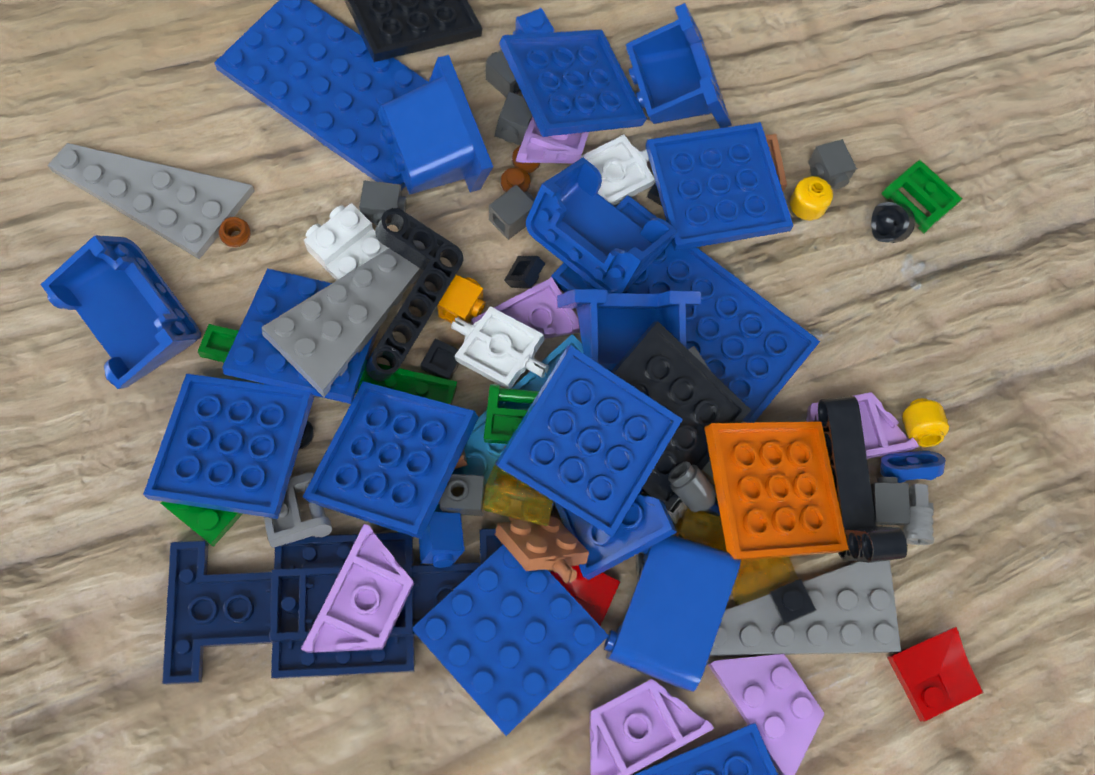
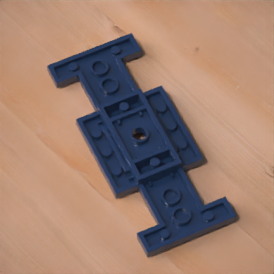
(285, 603)

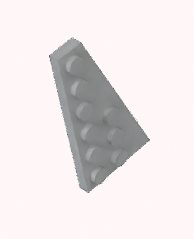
(165, 199)
(342, 318)
(851, 617)

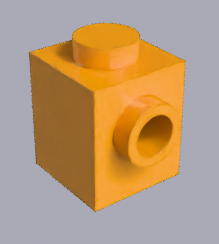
(461, 300)

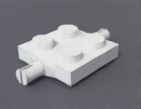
(621, 168)
(499, 347)

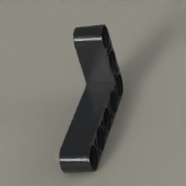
(419, 296)
(851, 478)

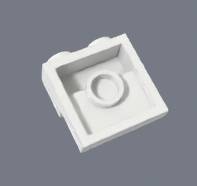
(343, 241)

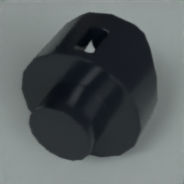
(892, 222)

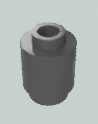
(692, 487)

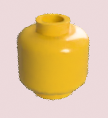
(811, 198)
(925, 422)

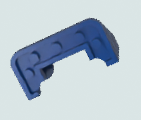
(593, 233)
(123, 307)
(675, 612)

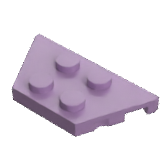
(550, 149)
(879, 427)
(362, 600)
(777, 700)
(640, 729)

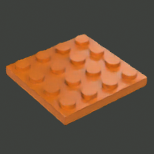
(775, 489)

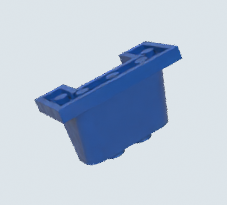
(676, 73)
(435, 134)
(617, 320)

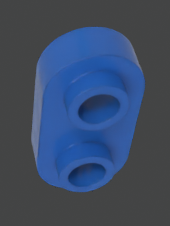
(913, 465)

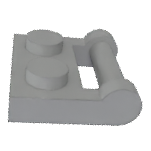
(289, 524)

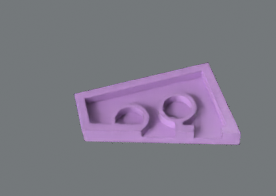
(539, 311)

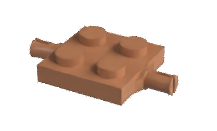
(543, 546)

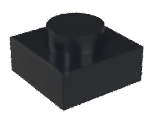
(524, 272)
(440, 360)
(792, 601)

